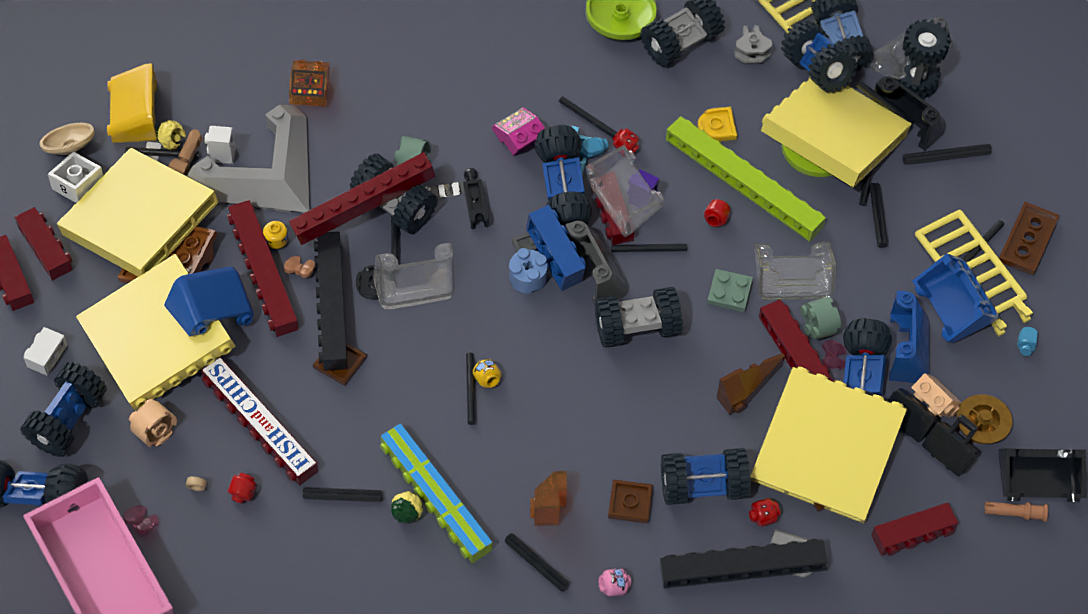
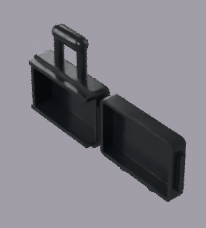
(940, 439)

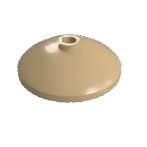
(67, 139)

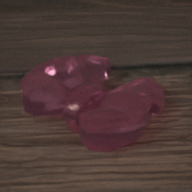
(833, 349)
(135, 516)

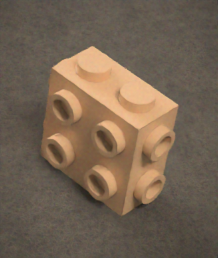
(935, 394)

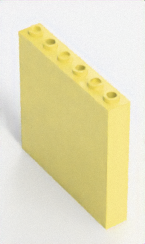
(836, 130)
(137, 213)
(144, 341)
(828, 444)

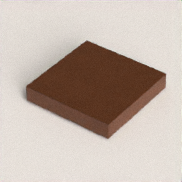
(354, 360)
(630, 501)

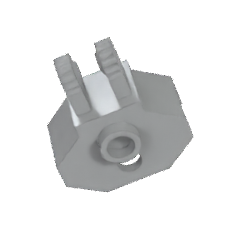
(752, 45)

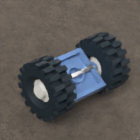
(842, 27)

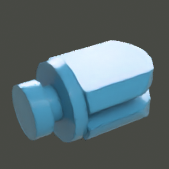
(593, 147)
(1027, 340)

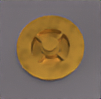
(990, 417)

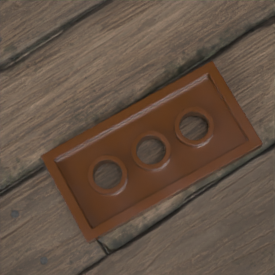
(1034, 248)

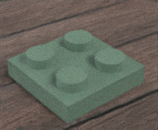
(729, 290)

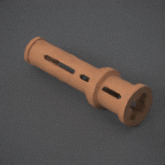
(1026, 511)

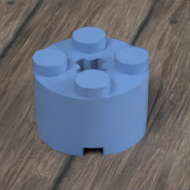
(528, 271)

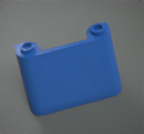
(208, 297)
(956, 297)
(911, 356)

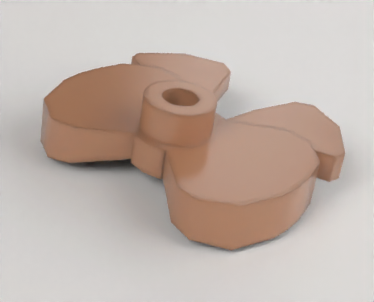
(293, 265)

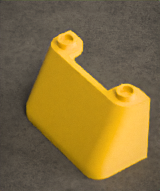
(132, 105)

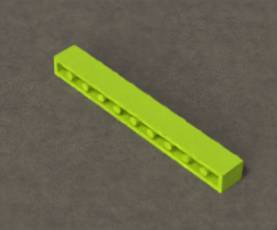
(745, 178)

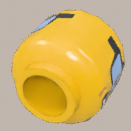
(275, 234)
(487, 373)

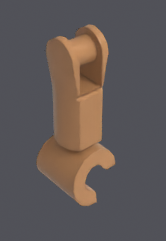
(187, 153)

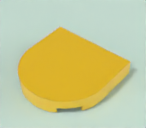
(718, 124)

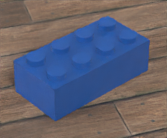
(554, 244)

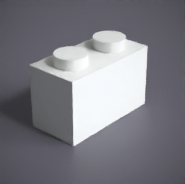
(220, 144)
(45, 351)

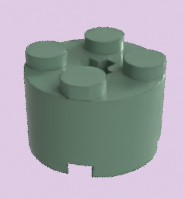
(410, 148)
(820, 318)

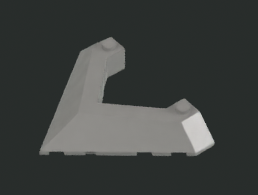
(278, 188)

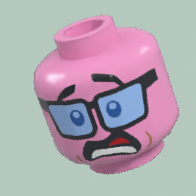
(614, 582)

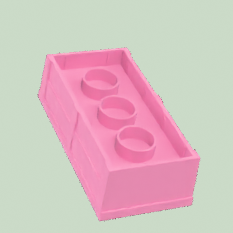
(96, 555)

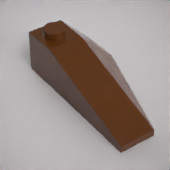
(742, 386)

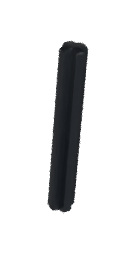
(878, 214)
(342, 494)
(537, 562)

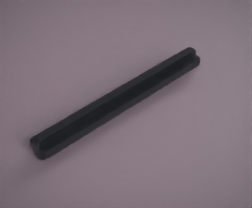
(944, 154)

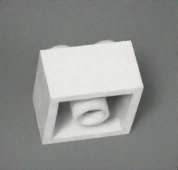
(74, 176)

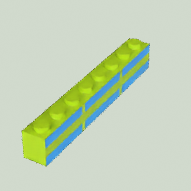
(436, 493)

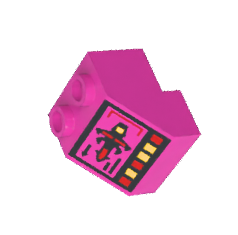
(518, 130)

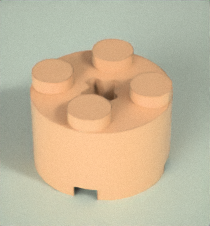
(152, 423)

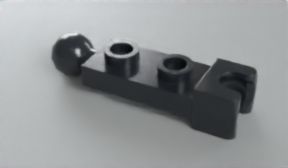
(475, 198)

